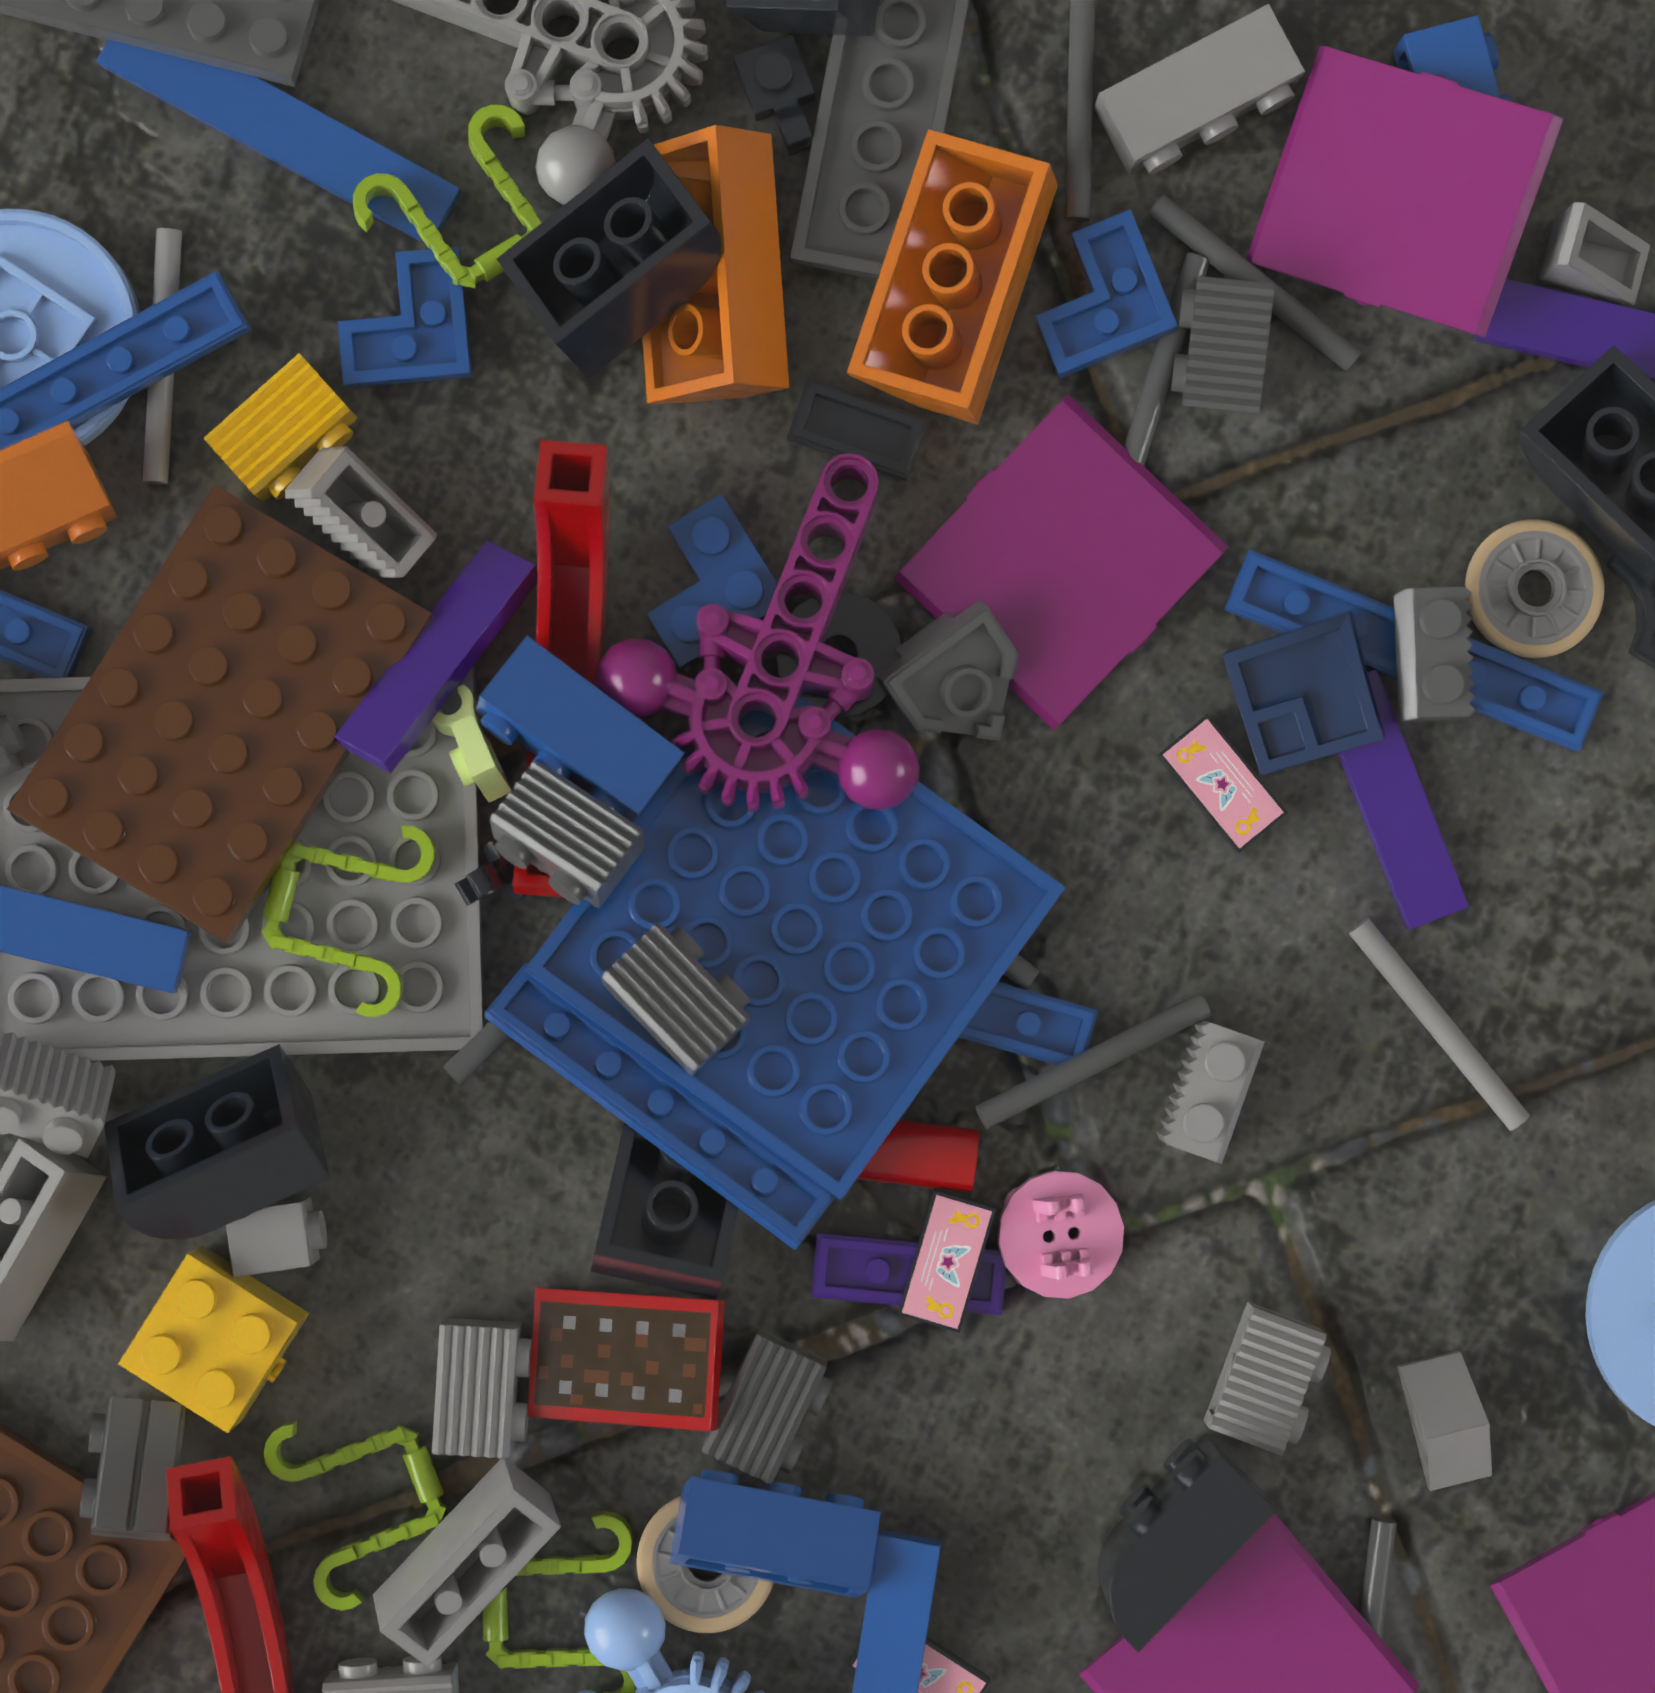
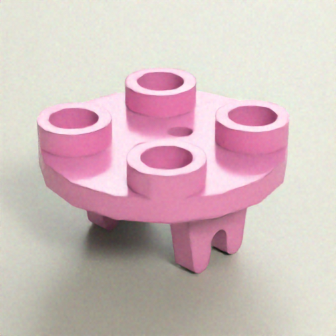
(1063, 1264)

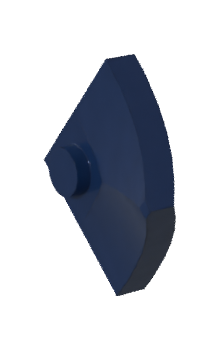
(1304, 693)

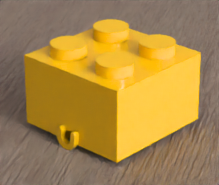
(214, 1339)

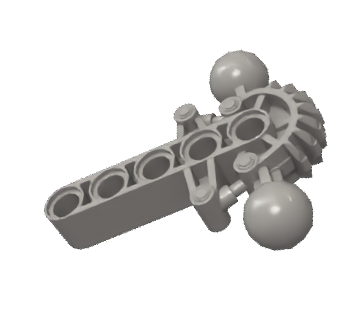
(602, 85)

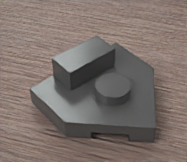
(954, 674)

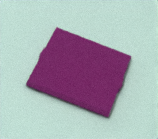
(1403, 190)
(1068, 555)
(1590, 1606)
(1258, 1628)

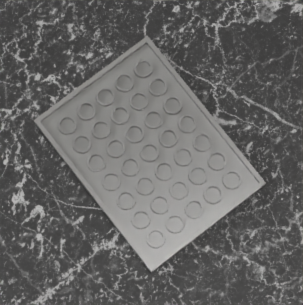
(245, 993)

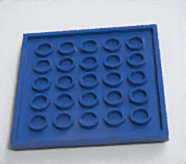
(843, 928)

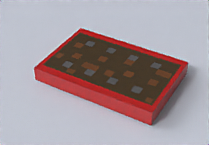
(626, 1358)

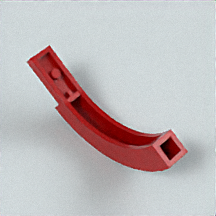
(572, 574)
(232, 1575)

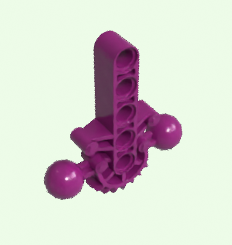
(872, 768)

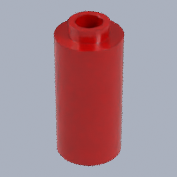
(926, 1156)

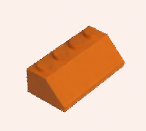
(953, 275)
(733, 329)
(48, 497)

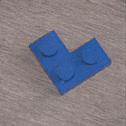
(1125, 303)
(423, 342)
(728, 574)

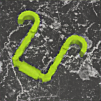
(486, 265)
(282, 894)
(421, 1473)
(496, 1612)

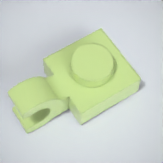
(475, 757)

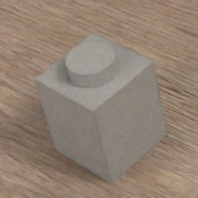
(277, 1238)

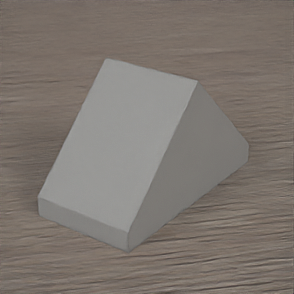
(1594, 256)
(1447, 1420)

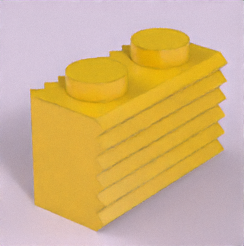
(281, 429)

